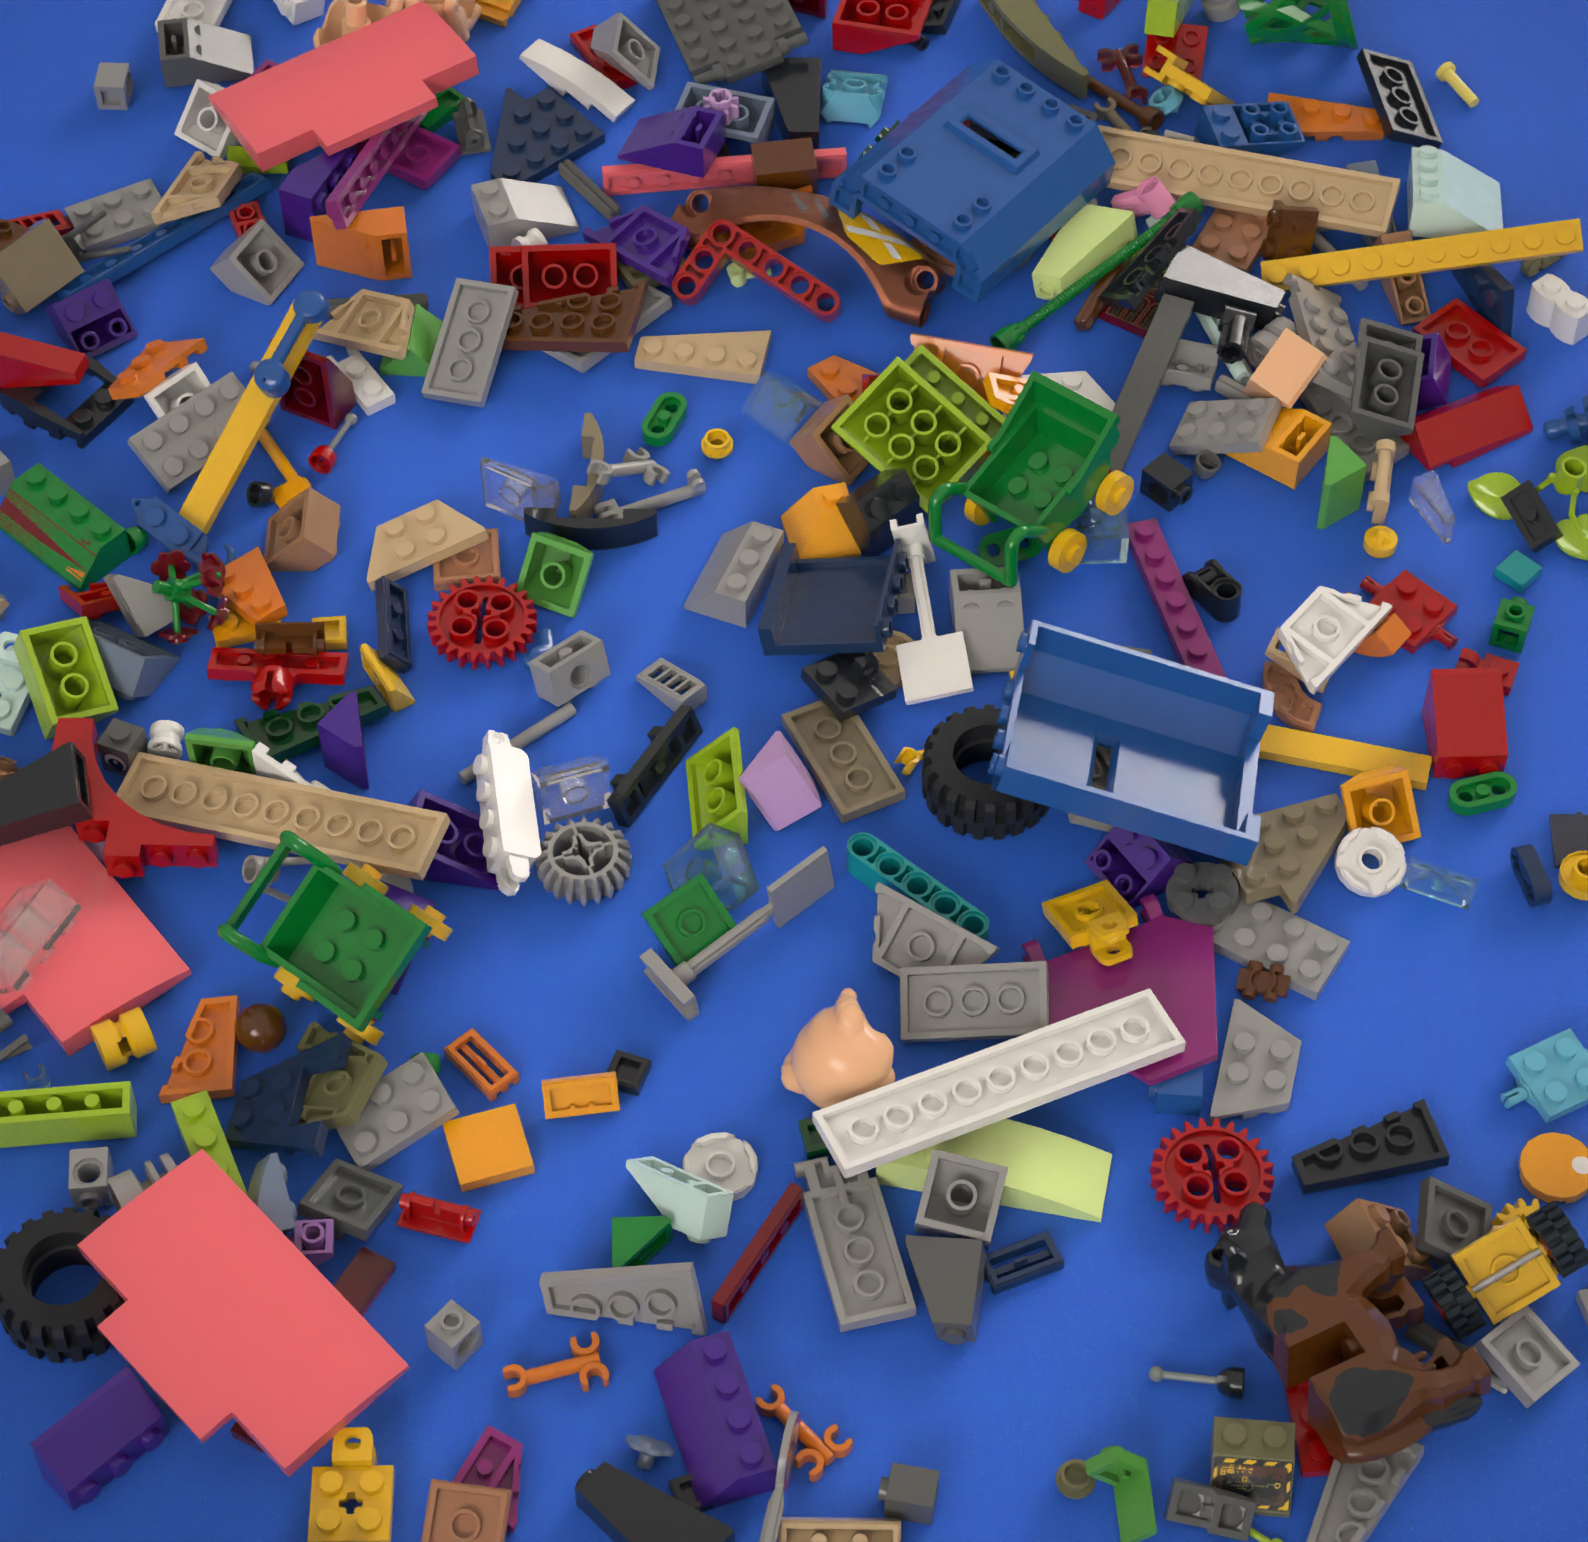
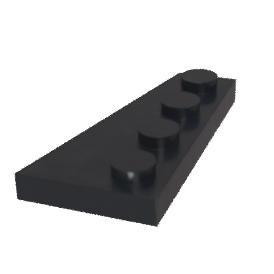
(1146, 267)
(1384, 1150)

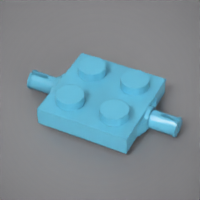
(1550, 1076)

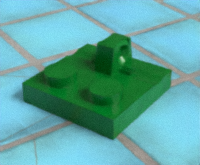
(688, 919)

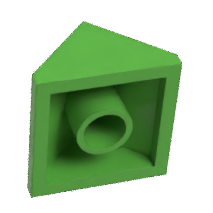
(420, 347)
(1341, 483)

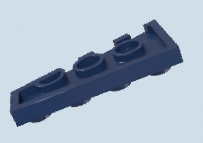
(1489, 294)

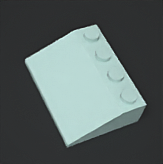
(1449, 196)

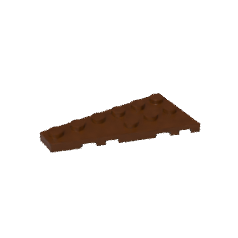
(579, 322)

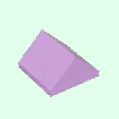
(780, 784)

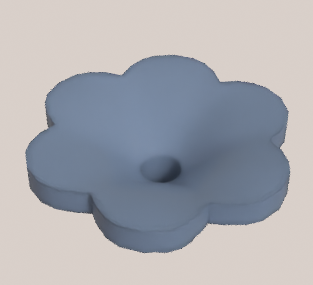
(648, 1449)

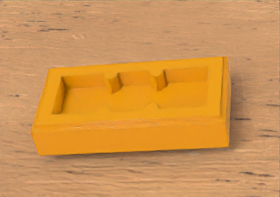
(580, 1095)

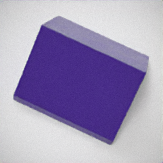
(343, 741)

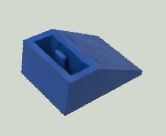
(1251, 127)

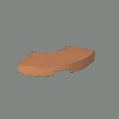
(1290, 702)

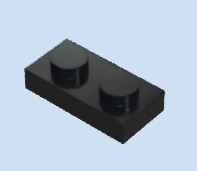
(1532, 516)

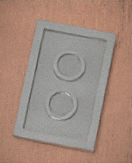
(126, 217)
(1225, 426)
(398, 1113)

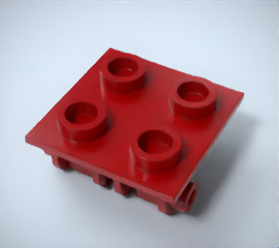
(1187, 43)

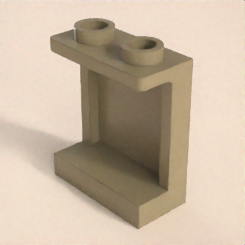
(35, 267)

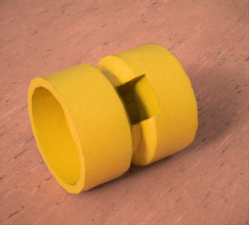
(137, 1038)

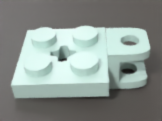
(13, 688)

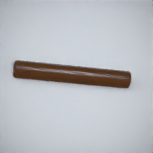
(1093, 305)

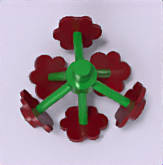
(187, 602)

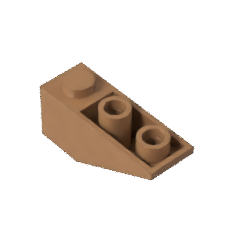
(1404, 292)

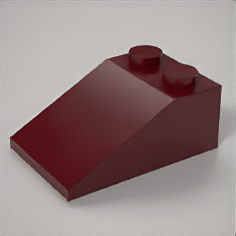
(319, 392)

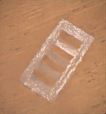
(1432, 504)

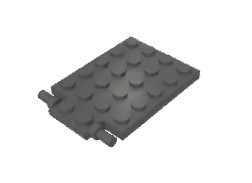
(732, 36)

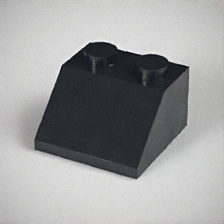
(876, 502)

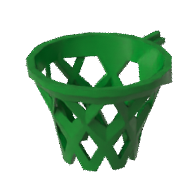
(1297, 24)

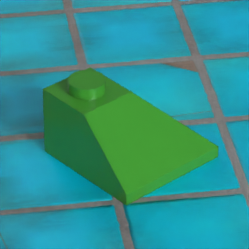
(555, 572)
(220, 749)

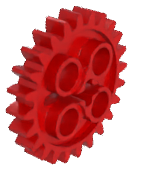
(505, 627)
(1176, 1178)

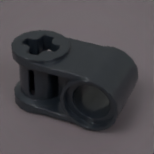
(1215, 591)

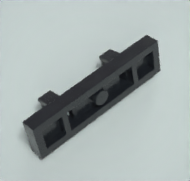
(654, 766)

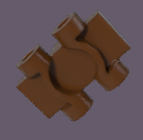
(1266, 984)

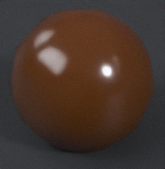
(260, 1028)

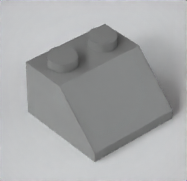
(960, 1197)

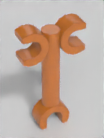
(585, 1361)
(817, 1451)

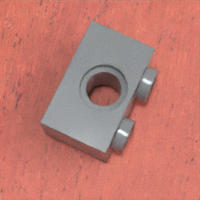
(569, 668)

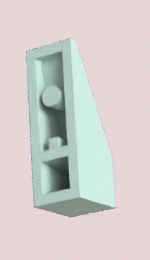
(691, 1202)

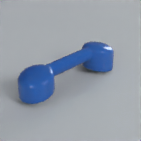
(270, 374)

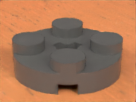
(1202, 876)

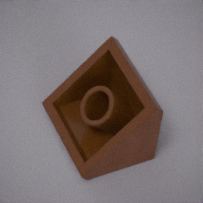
(784, 164)

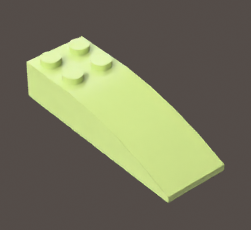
(1043, 1172)

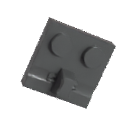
(352, 1198)
(1449, 1220)

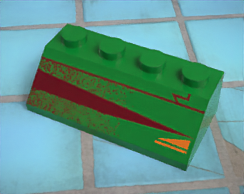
(62, 528)

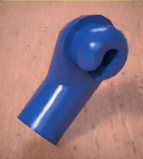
(545, 640)

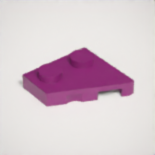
(495, 1464)

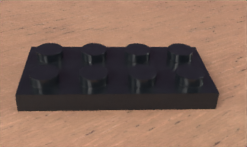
(1399, 99)

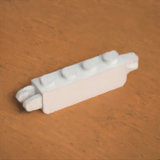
(506, 811)

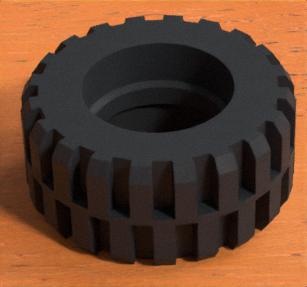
(960, 800)
(26, 1262)

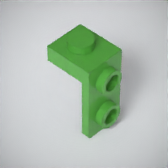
(1132, 1490)

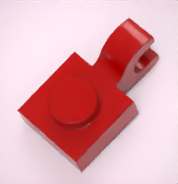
(1470, 659)

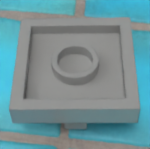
(1526, 1356)

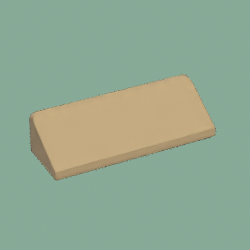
(839, 1529)

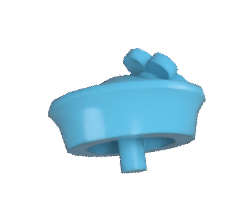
(1166, 99)

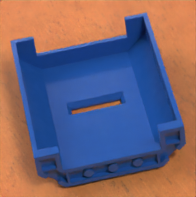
(969, 194)
(1176, 736)

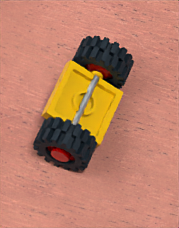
(1506, 1270)

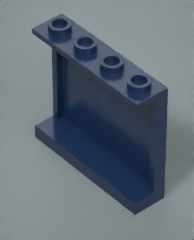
(832, 603)

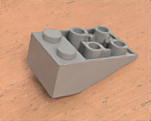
(989, 618)

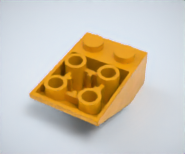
(1292, 447)

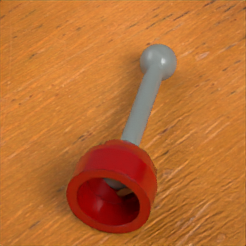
(326, 452)

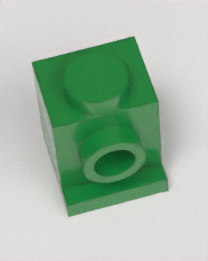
(1515, 617)

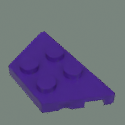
(645, 242)

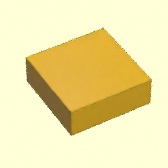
(335, 632)

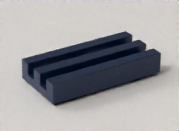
(1027, 1274)

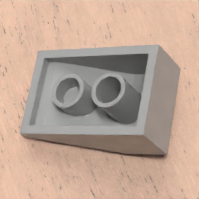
(513, 207)

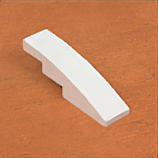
(573, 76)

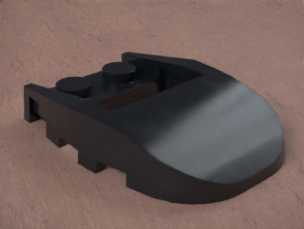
(83, 423)

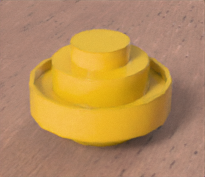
(1574, 875)

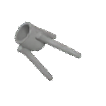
(254, 864)

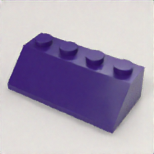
(716, 1422)

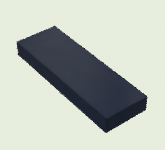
(393, 624)

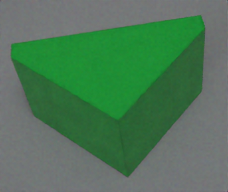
(639, 1239)

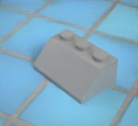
(737, 574)

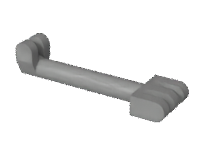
(694, 487)

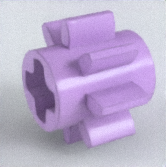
(722, 100)

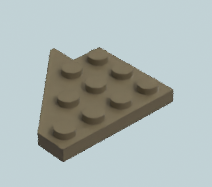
(1291, 851)

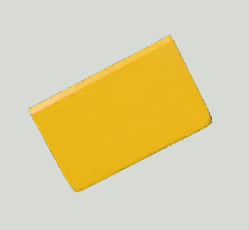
(385, 679)

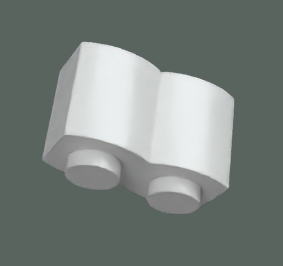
(1559, 309)

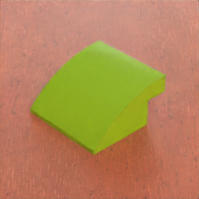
(921, 421)

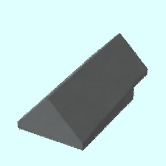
(1386, 380)

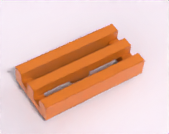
(499, 1084)

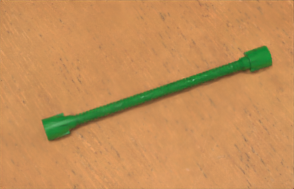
(1013, 335)

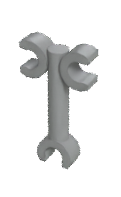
(632, 465)

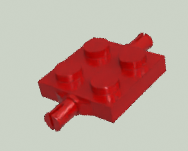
(1417, 606)

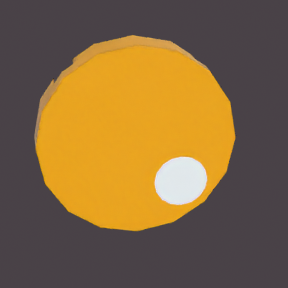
(1555, 1168)

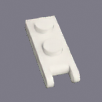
(369, 388)

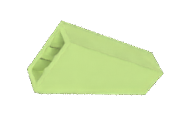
(1081, 246)

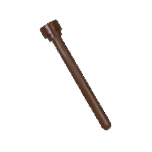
(1145, 115)

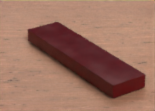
(757, 1253)

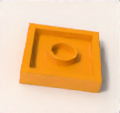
(488, 1147)

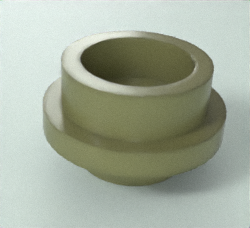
(1073, 1480)

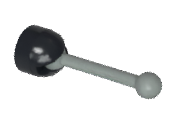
(1228, 1381)

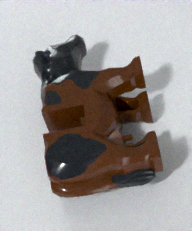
(1340, 1336)

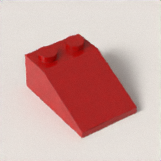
(877, 24)

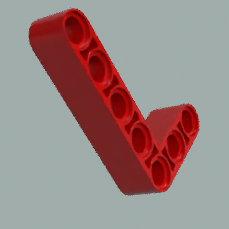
(757, 267)

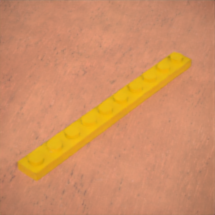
(1429, 255)

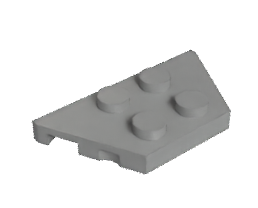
(920, 937)
(1255, 1066)

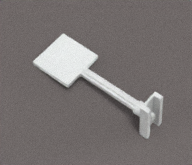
(935, 664)

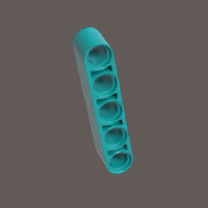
(910, 880)

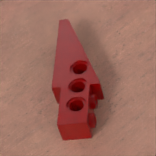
(38, 364)

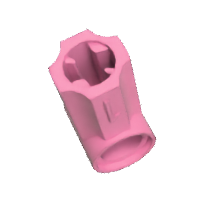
(1149, 198)

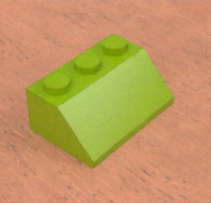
(64, 673)

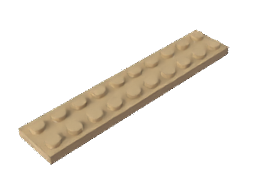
(1252, 181)
(259, 808)

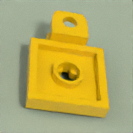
(1174, 75)
(1094, 918)
(352, 1477)

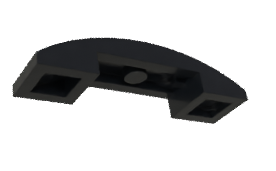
(595, 533)

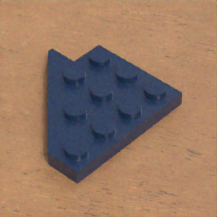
(540, 135)

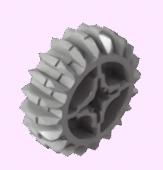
(584, 861)

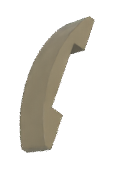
(586, 497)

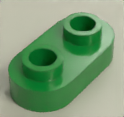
(661, 425)
(999, 539)
(1480, 793)

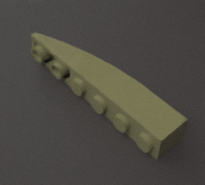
(1038, 42)

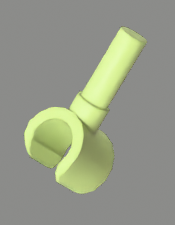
(739, 276)

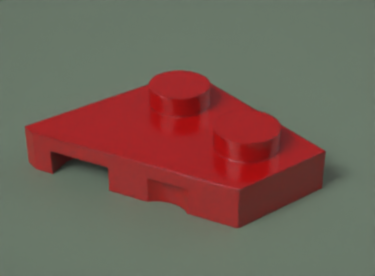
(89, 603)

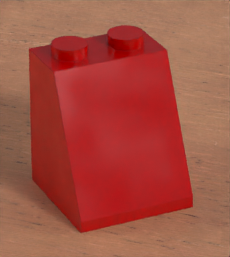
(1465, 722)

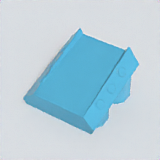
(853, 97)

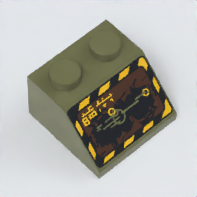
(1254, 1461)

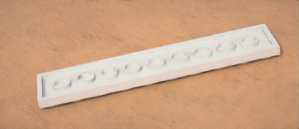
(997, 1082)

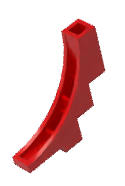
(129, 836)

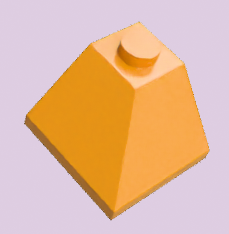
(819, 526)
(1383, 801)

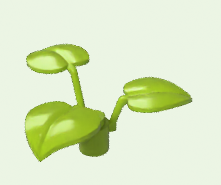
(1569, 478)

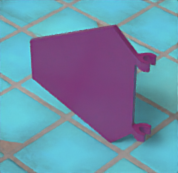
(1169, 959)

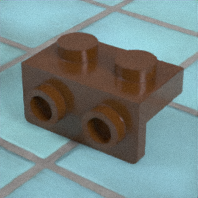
(1289, 231)

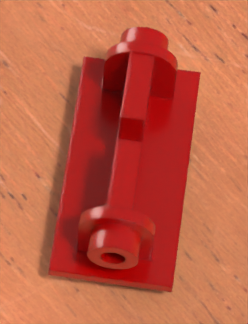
(438, 1217)

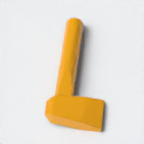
(295, 484)

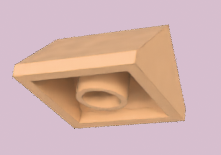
(1285, 370)

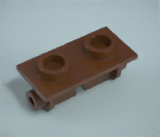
(294, 636)

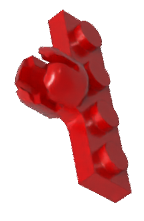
(276, 674)

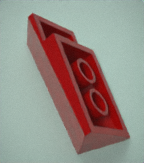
(553, 270)
(1469, 427)

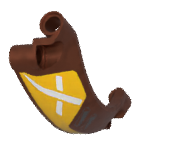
(884, 254)

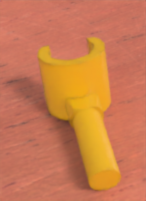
(910, 758)

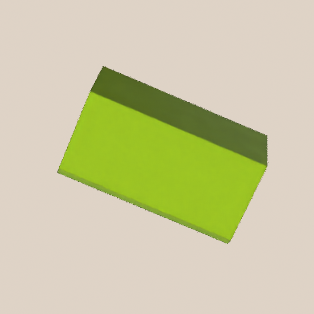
(715, 788)

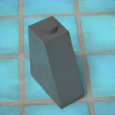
(950, 1282)

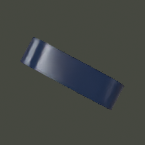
(1531, 875)

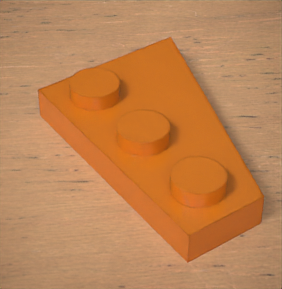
(150, 365)
(252, 589)

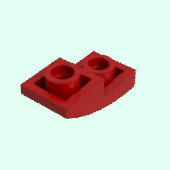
(245, 217)

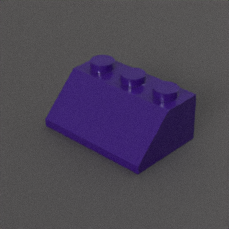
(99, 1439)

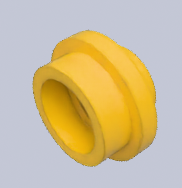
(717, 444)

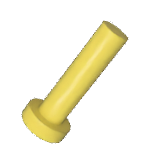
(1447, 73)

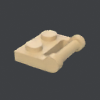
(1381, 473)

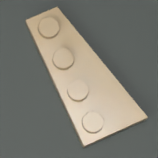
(707, 355)

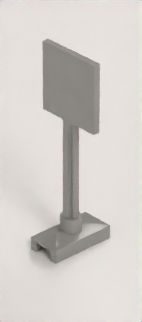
(787, 899)

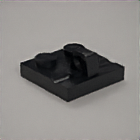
(849, 683)

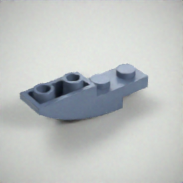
(270, 1193)

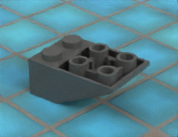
(202, 52)

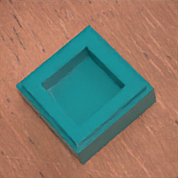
(1518, 571)

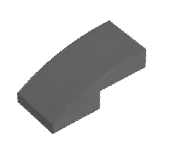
(1210, 1508)

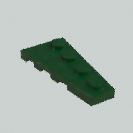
(297, 730)

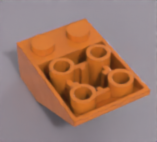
(370, 247)

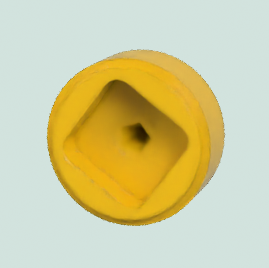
(1380, 541)

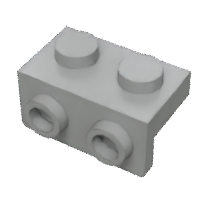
(1193, 366)

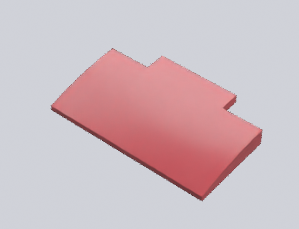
(347, 87)
(109, 956)
(234, 1317)

